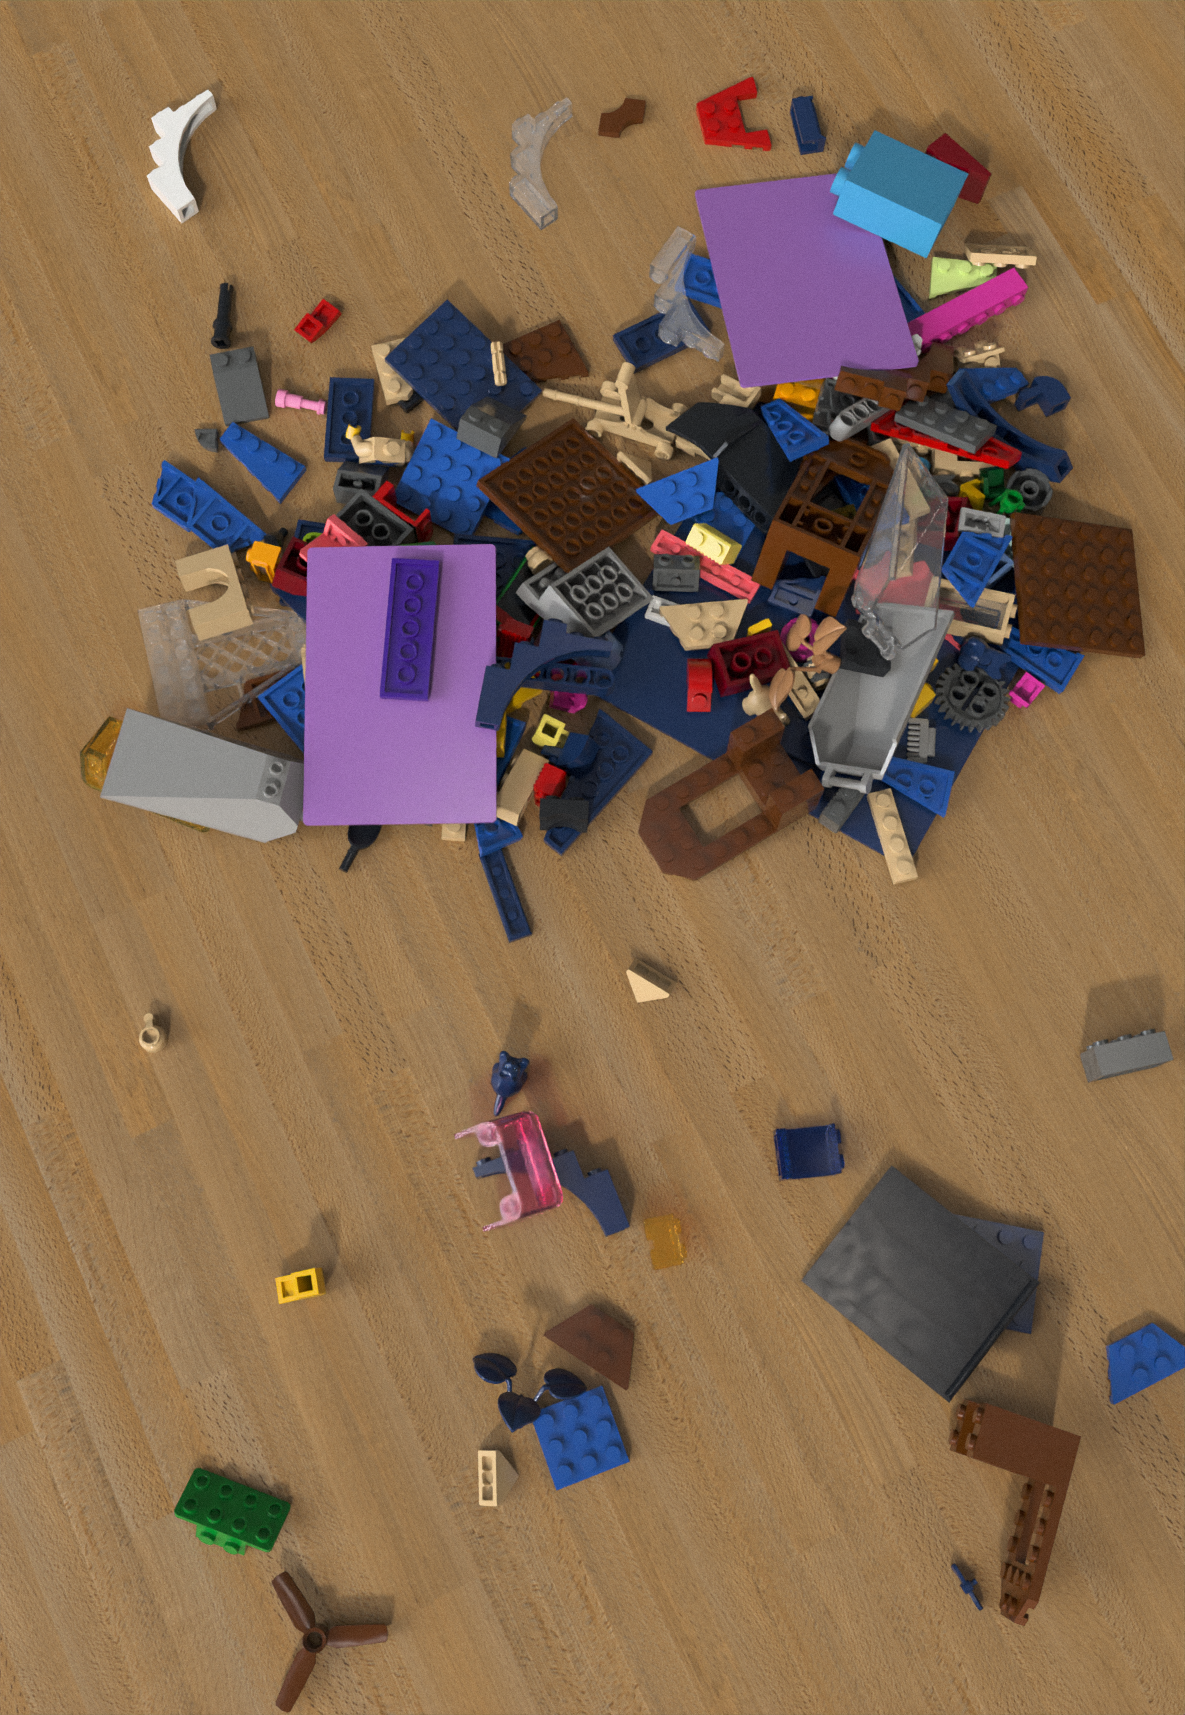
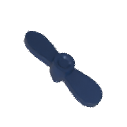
(967, 1586)

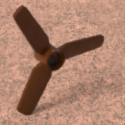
(305, 1621)

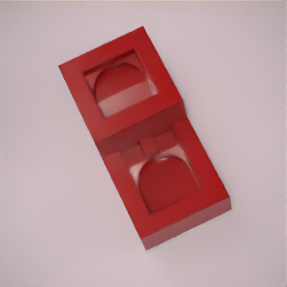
(320, 320)

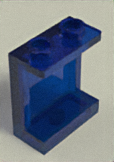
(808, 1152)

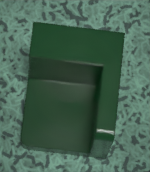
(992, 482)

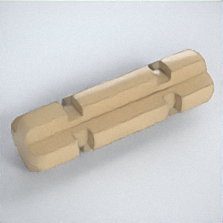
(498, 363)

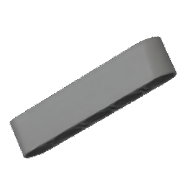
(855, 418)

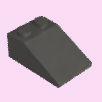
(239, 386)
(489, 426)

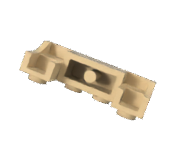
(727, 393)

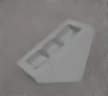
(981, 522)

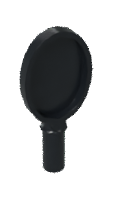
(360, 838)

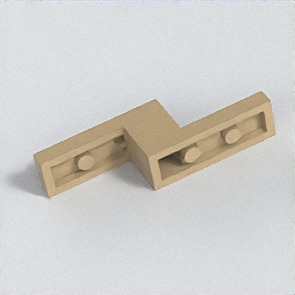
(945, 462)

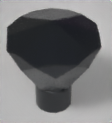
(276, 538)

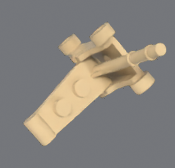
(625, 400)

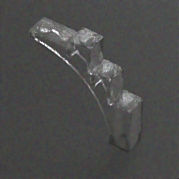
(532, 137)
(670, 298)

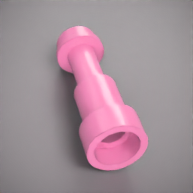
(286, 399)

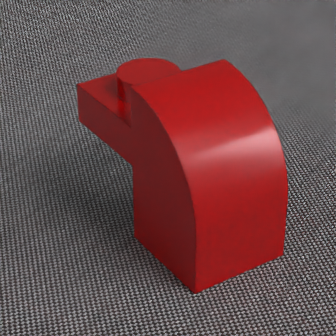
(699, 685)

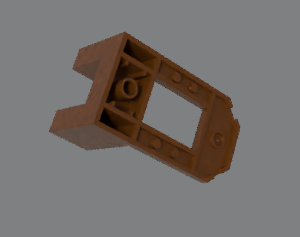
(821, 533)
(769, 776)
(1033, 1452)

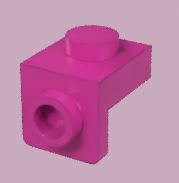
(1025, 691)
(567, 701)

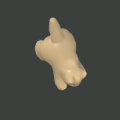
(758, 701)

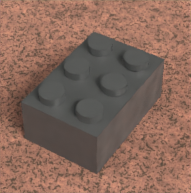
(375, 522)
(1126, 1055)

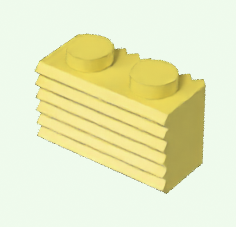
(713, 544)

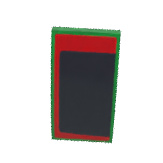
(510, 604)

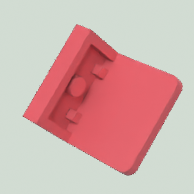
(335, 535)

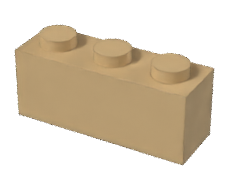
(518, 786)

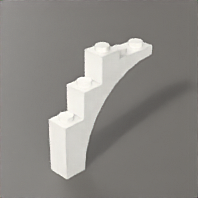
(168, 153)

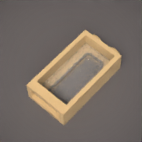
(987, 618)

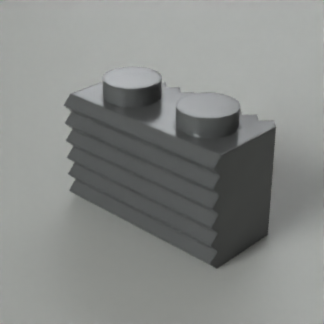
(840, 808)

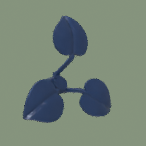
(516, 1408)

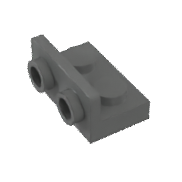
(676, 573)

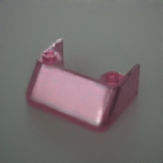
(526, 1163)

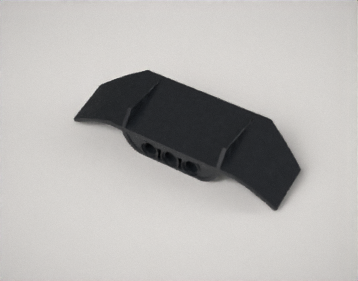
(751, 463)

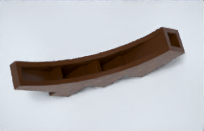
(892, 386)

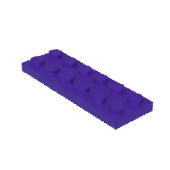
(410, 629)

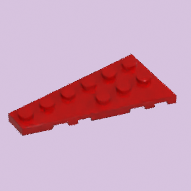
(992, 452)

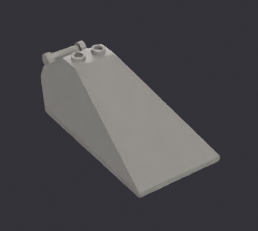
(867, 714)
(205, 778)

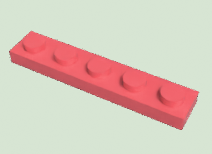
(722, 576)

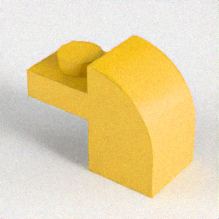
(300, 1285)

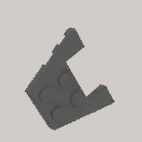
(831, 403)

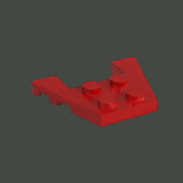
(722, 120)

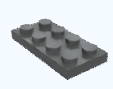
(946, 424)

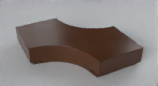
(628, 114)

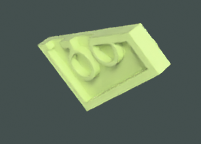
(957, 275)

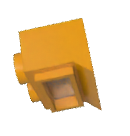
(263, 560)

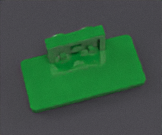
(231, 1513)

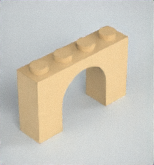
(228, 611)

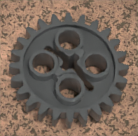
(990, 709)

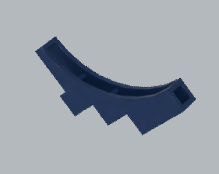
(1035, 455)
(554, 646)
(595, 1191)

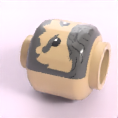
(816, 680)

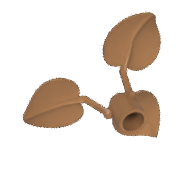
(825, 636)

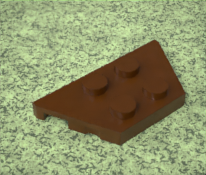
(254, 713)
(597, 1342)

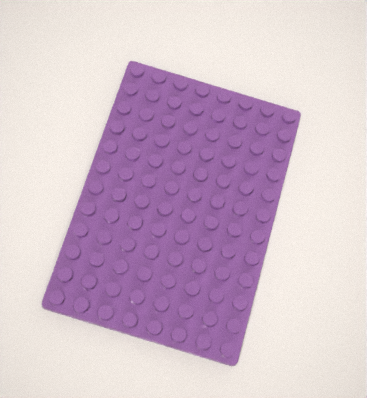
(801, 283)
(394, 757)

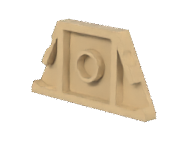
(704, 623)

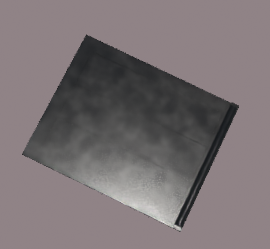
(920, 1283)

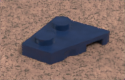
(797, 595)

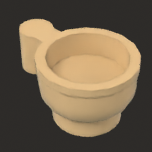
(538, 559)
(152, 1037)

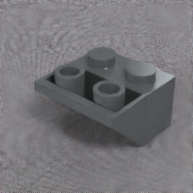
(356, 476)

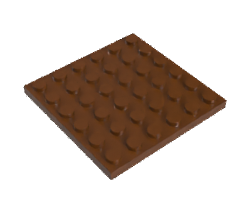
(569, 495)
(1076, 586)

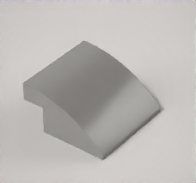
(588, 597)

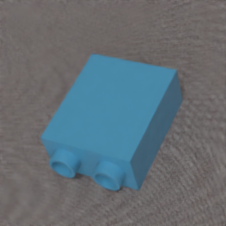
(897, 192)

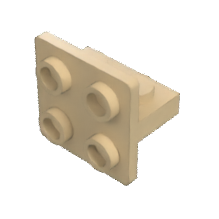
(979, 356)

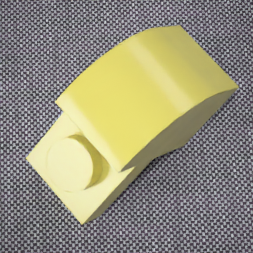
(550, 733)

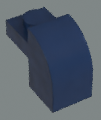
(1045, 391)
(574, 756)

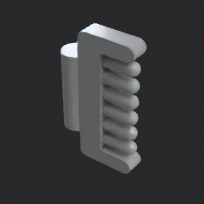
(926, 739)

